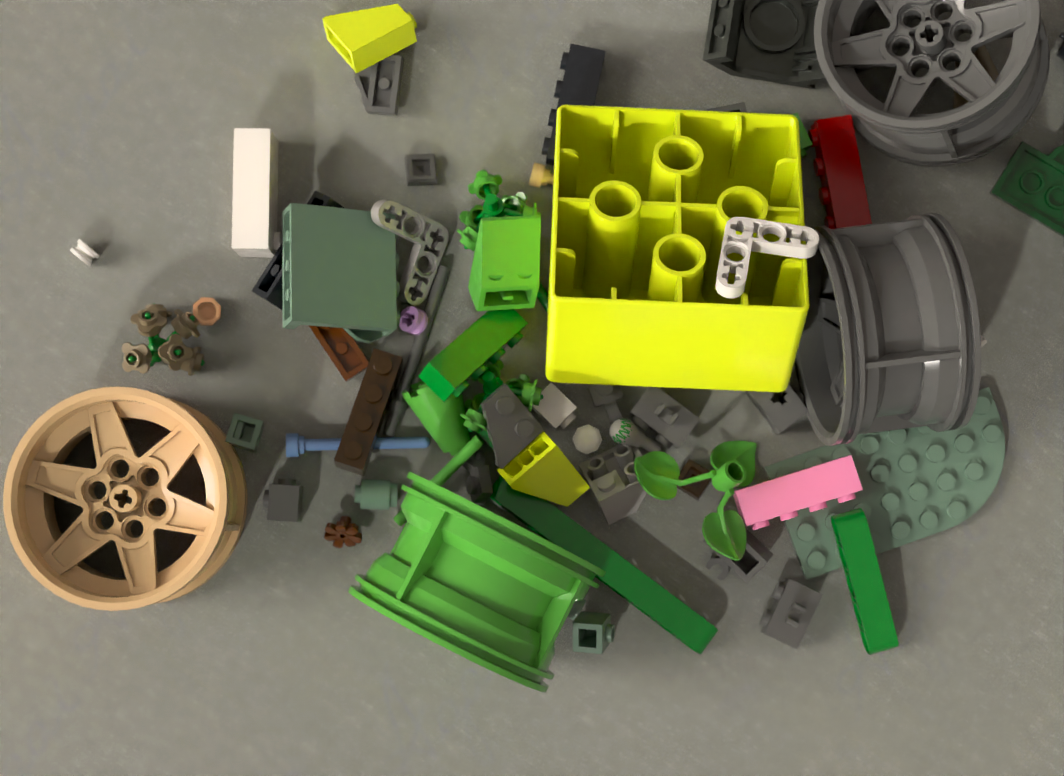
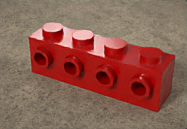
(840, 172)

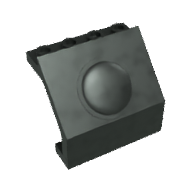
(764, 41)

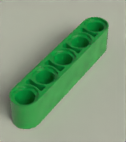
(864, 581)

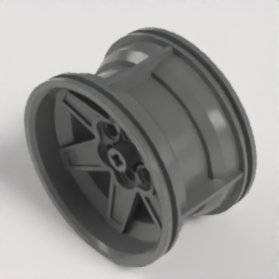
(945, 138)
(889, 330)

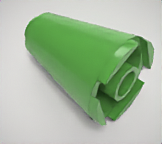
(439, 417)

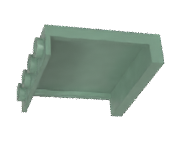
(338, 269)

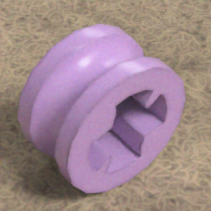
(419, 323)

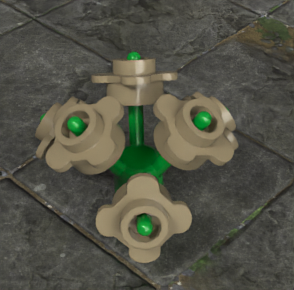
(169, 350)

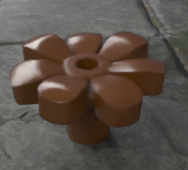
(343, 532)

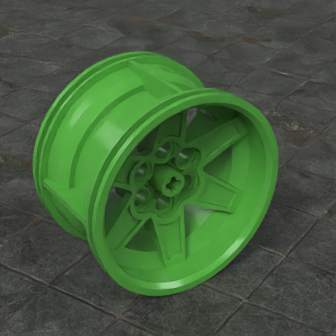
(476, 584)

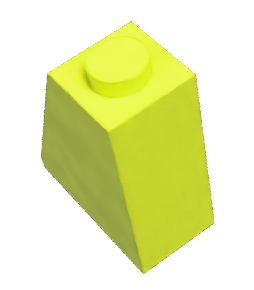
(370, 34)
(544, 473)

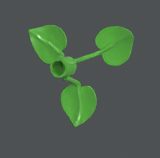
(734, 468)

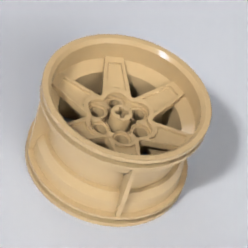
(39, 475)

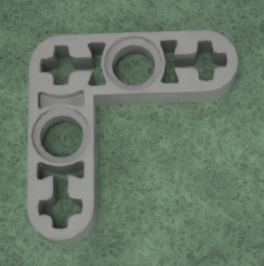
(421, 239)

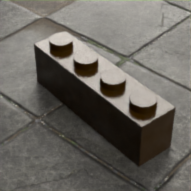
(368, 412)

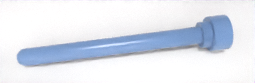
(298, 444)

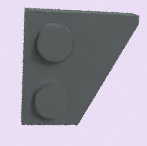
(381, 86)
(509, 424)

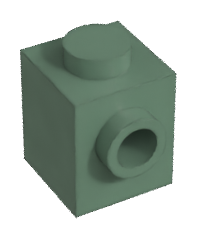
(592, 632)

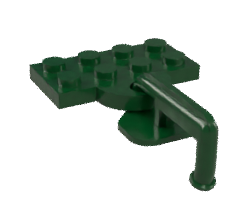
(1034, 185)

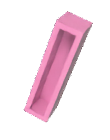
(798, 491)

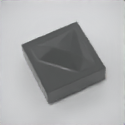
(420, 169)

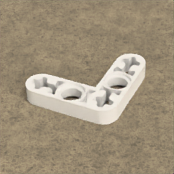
(746, 243)

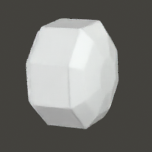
(587, 439)

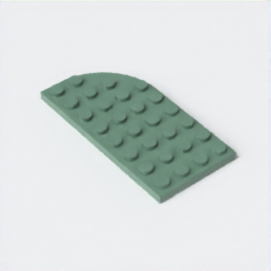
(910, 484)

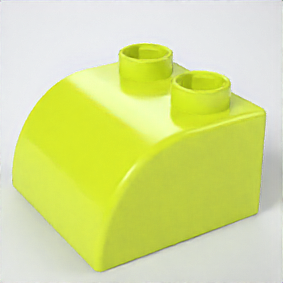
(641, 245)

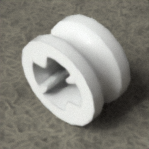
(84, 252)

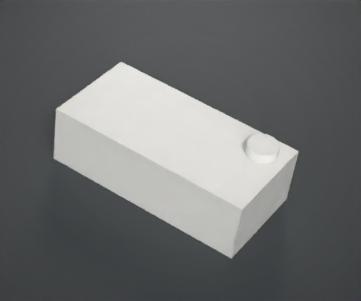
(255, 193)

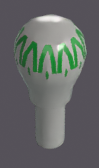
(626, 433)

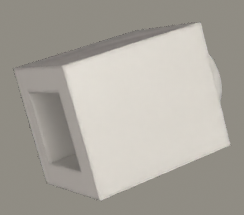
(555, 407)

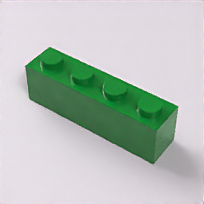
(471, 351)

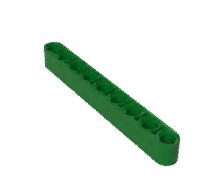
(620, 574)

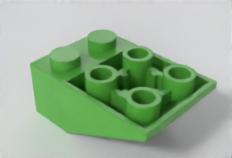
(506, 263)

